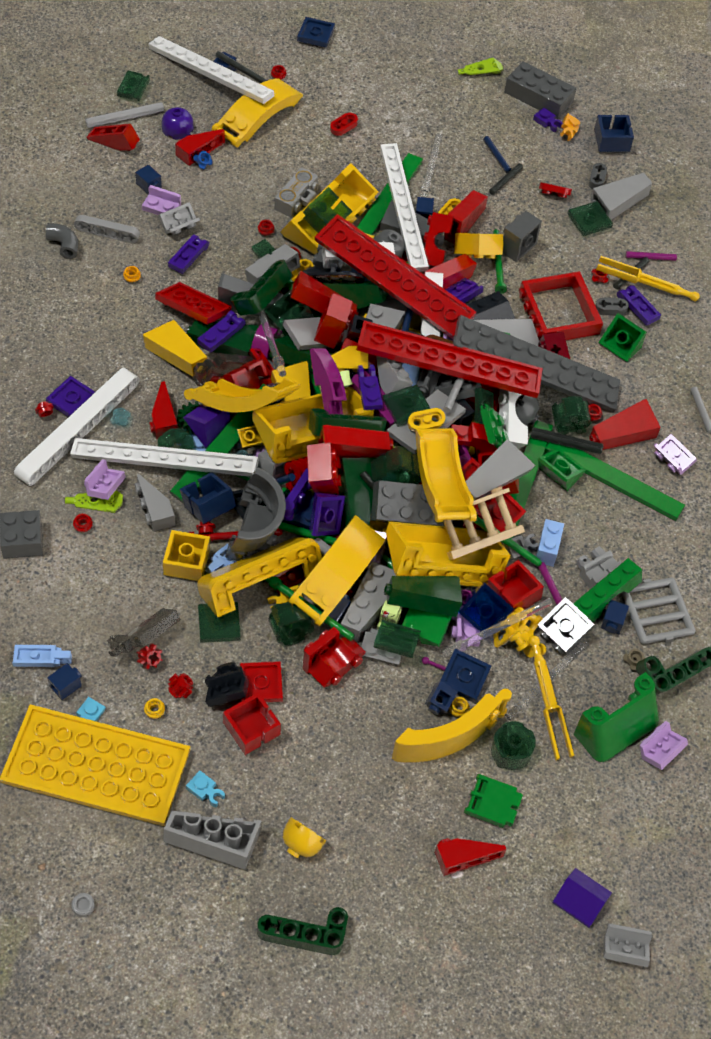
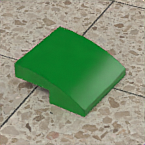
(432, 625)

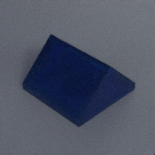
(484, 608)

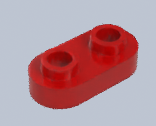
(343, 124)
(548, 188)

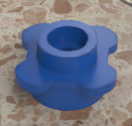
(203, 155)

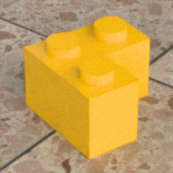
(479, 245)

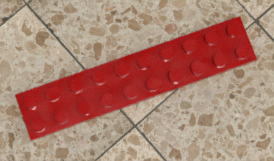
(393, 275)
(449, 359)

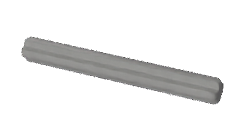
(124, 115)

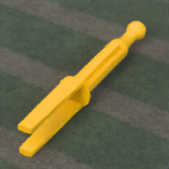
(642, 278)
(549, 697)

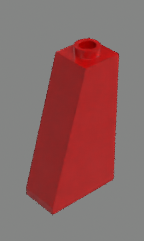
(466, 214)
(455, 270)
(314, 293)
(627, 427)
(356, 442)

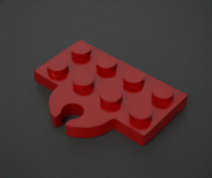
(513, 506)

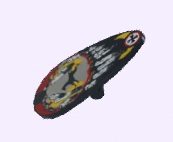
(336, 275)

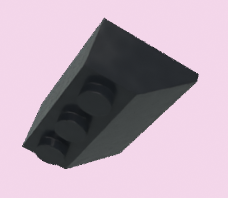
(492, 307)

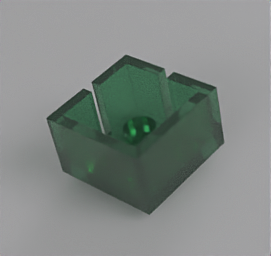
(320, 212)
(287, 309)
(396, 466)

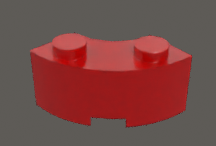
(336, 662)

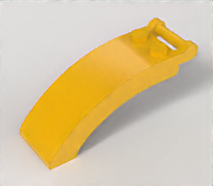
(249, 115)
(234, 398)
(443, 475)
(338, 569)
(454, 736)

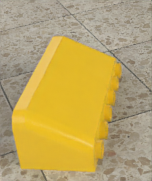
(351, 189)
(286, 424)
(424, 549)
(219, 585)

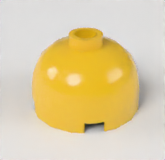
(301, 839)

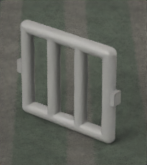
(681, 614)

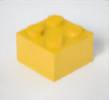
(186, 555)

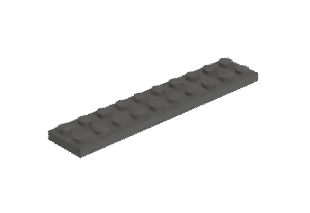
(557, 370)

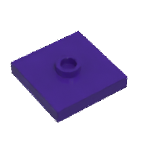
(69, 396)

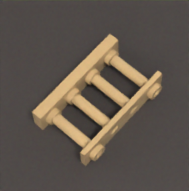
(493, 535)

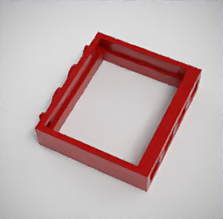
(590, 328)

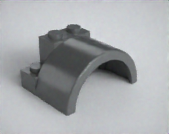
(258, 521)

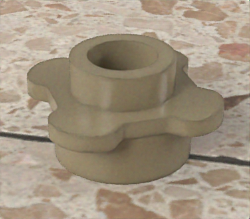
(635, 653)

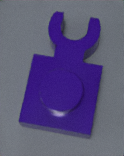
(546, 118)

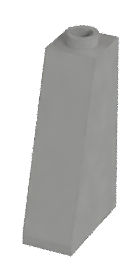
(621, 194)
(499, 470)

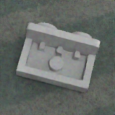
(178, 218)
(368, 646)
(627, 945)

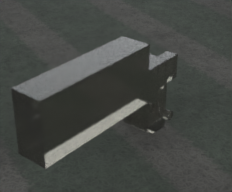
(218, 367)
(144, 633)

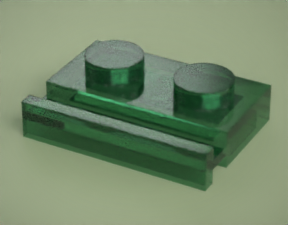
(133, 85)
(397, 639)

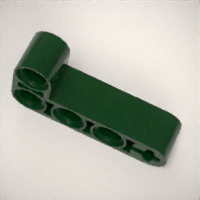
(263, 290)
(321, 417)
(681, 669)
(302, 929)

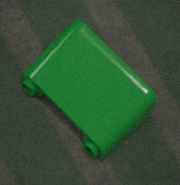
(610, 734)

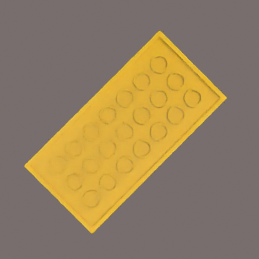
(96, 765)

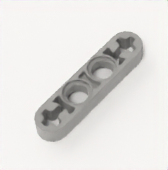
(87, 224)

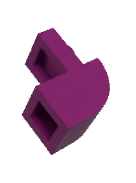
(261, 342)

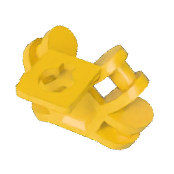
(520, 634)

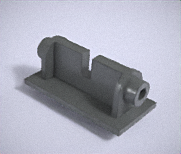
(428, 381)

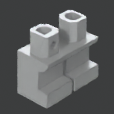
(598, 568)

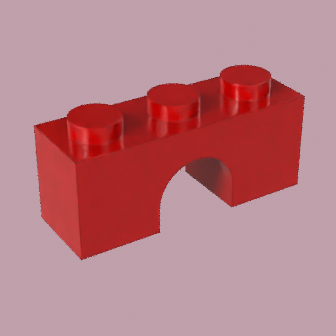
(438, 224)

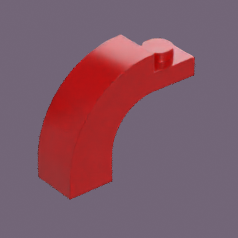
(473, 436)

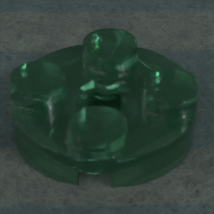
(177, 436)

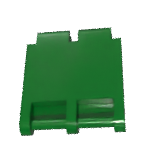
(493, 426)
(494, 802)

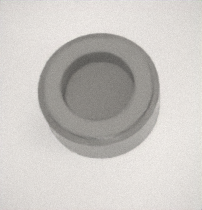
(83, 905)

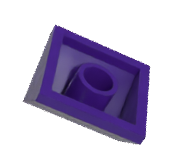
(207, 423)
(326, 514)
(581, 897)

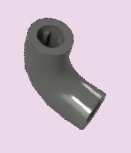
(65, 236)

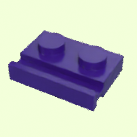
(465, 290)

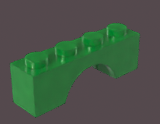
(620, 580)

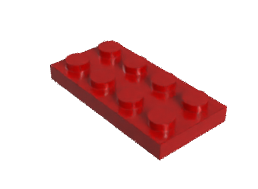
(193, 303)

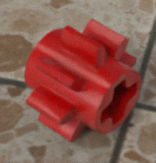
(144, 658)
(180, 685)

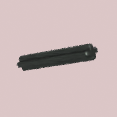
(567, 440)

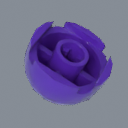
(177, 123)

